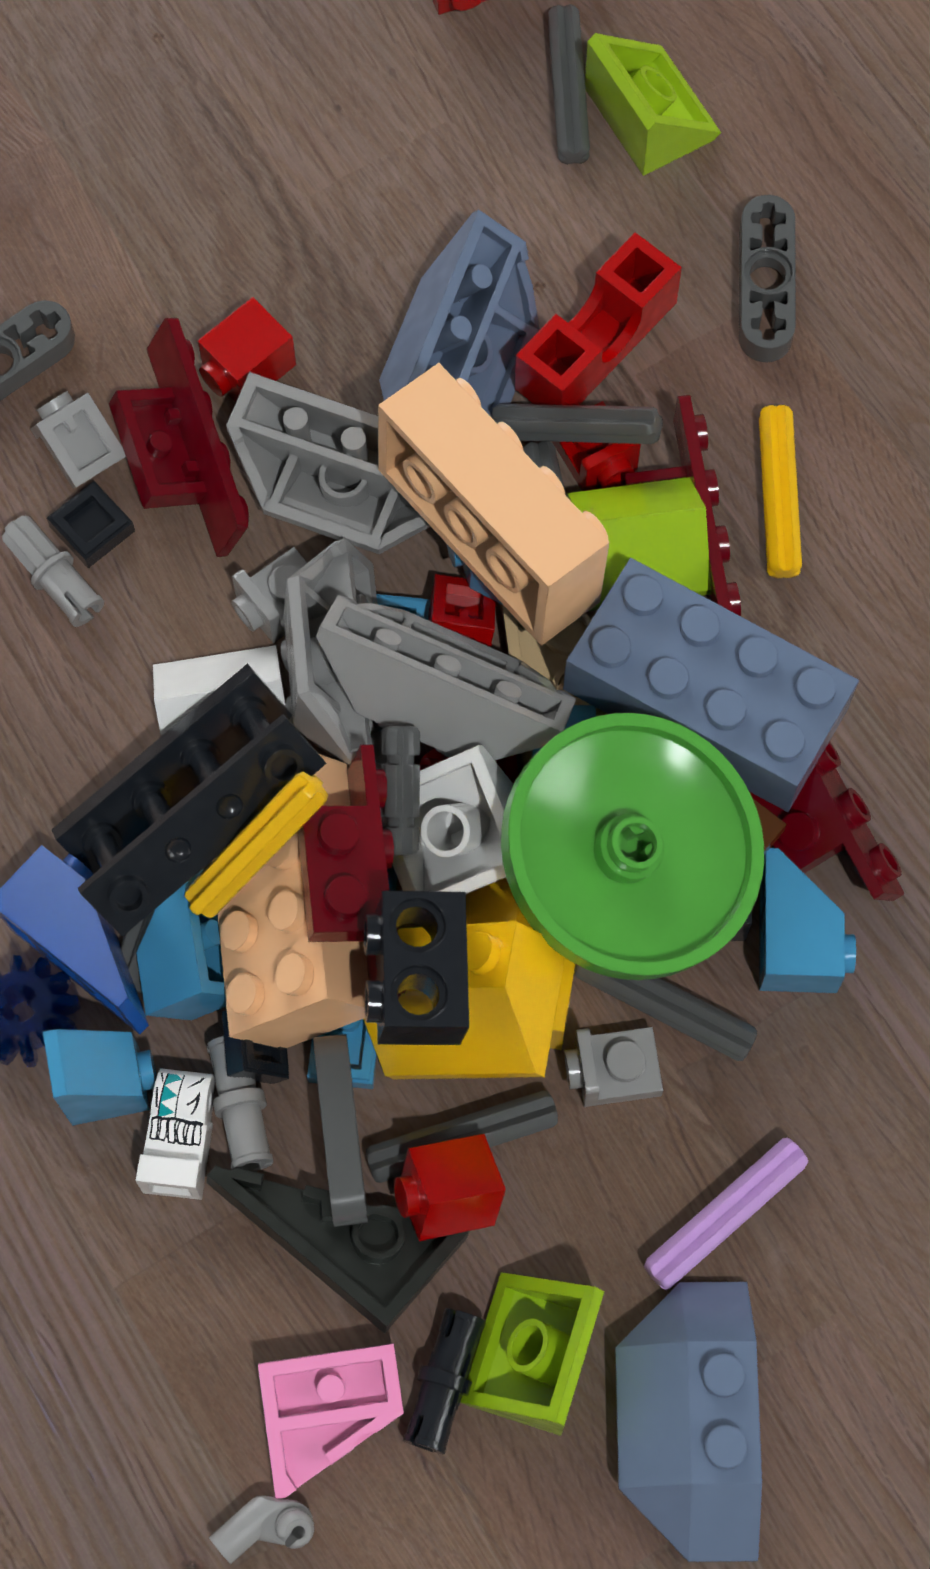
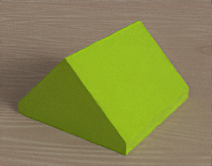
(645, 101)
(655, 525)
(533, 1350)

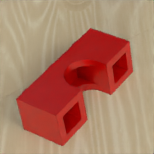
(627, 301)

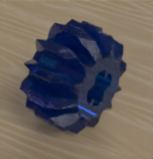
(45, 996)

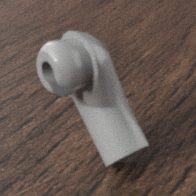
(264, 1520)

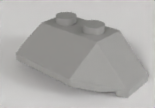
(318, 465)
(439, 681)
(317, 697)

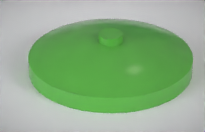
(632, 846)

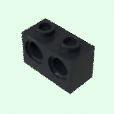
(434, 969)

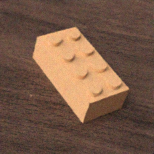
(492, 502)
(275, 979)

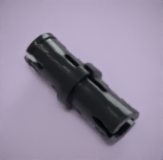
(444, 1381)

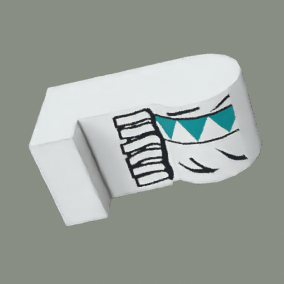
(178, 1135)

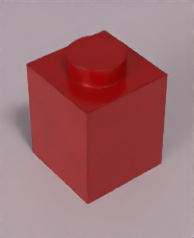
(244, 344)
(450, 1187)

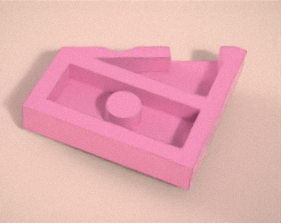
(325, 1408)

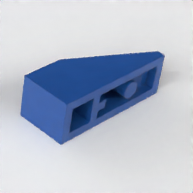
(61, 925)

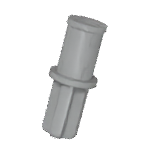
(52, 570)

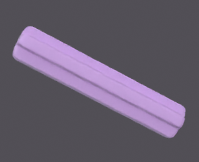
(725, 1213)

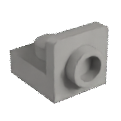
(77, 437)
(262, 596)
(614, 1066)

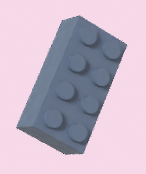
(714, 672)

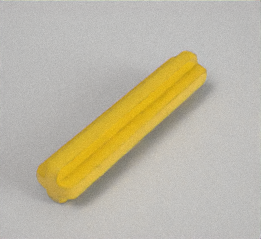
(780, 491)
(256, 844)

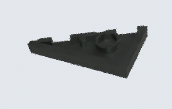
(369, 1264)

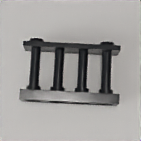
(184, 799)

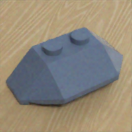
(469, 314)
(693, 1421)

